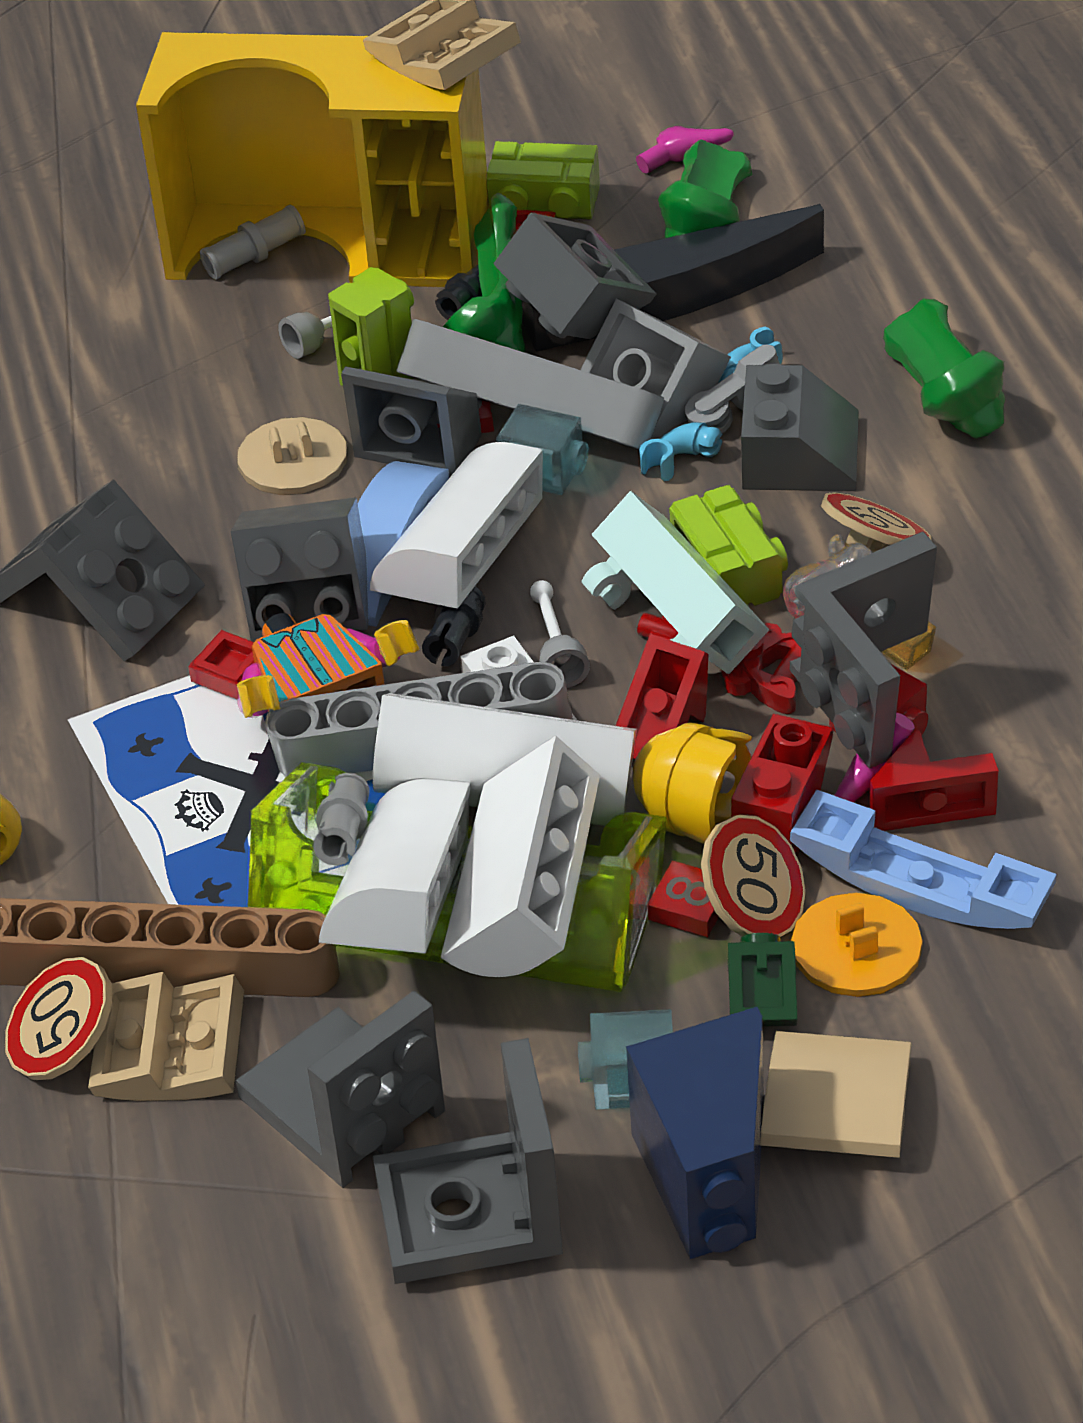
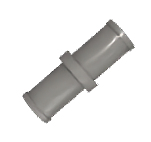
(252, 242)
(341, 819)

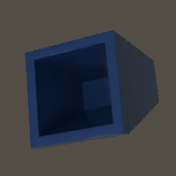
(700, 1125)

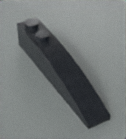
(710, 265)

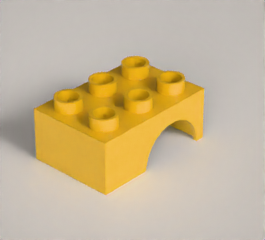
(319, 125)

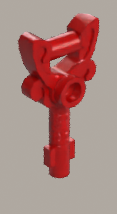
(773, 689)

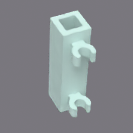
(675, 579)

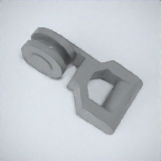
(713, 404)

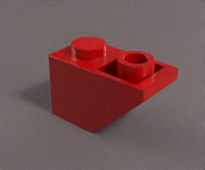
(783, 773)

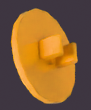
(857, 944)

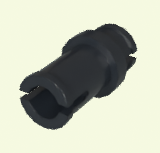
(458, 292)
(453, 628)

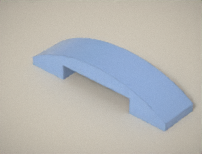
(386, 512)
(916, 876)

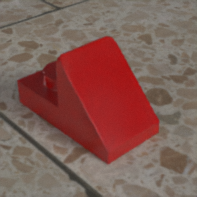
(665, 690)
(921, 792)

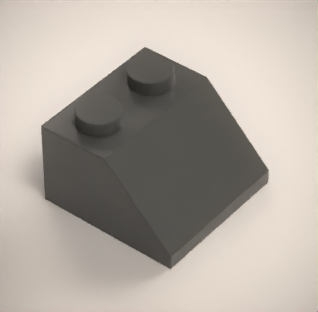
(569, 275)
(399, 420)
(796, 432)

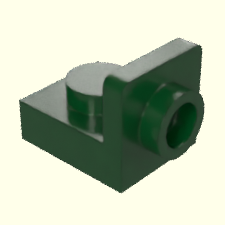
(763, 977)

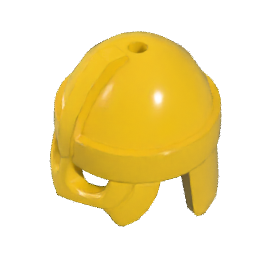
(683, 775)

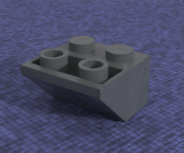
(302, 563)

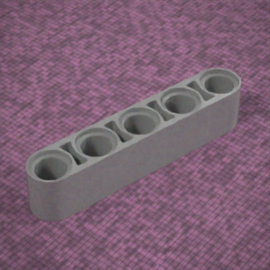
(515, 378)
(343, 725)

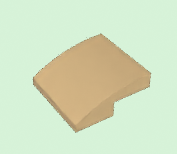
(441, 42)
(169, 1040)
(836, 1094)

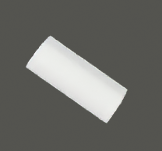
(464, 526)
(476, 743)
(522, 864)
(401, 868)

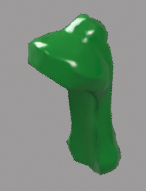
(705, 190)
(498, 312)
(953, 380)

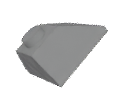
(656, 359)

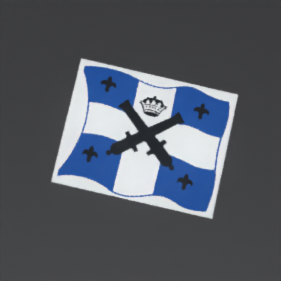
(186, 783)

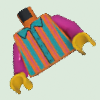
(317, 660)

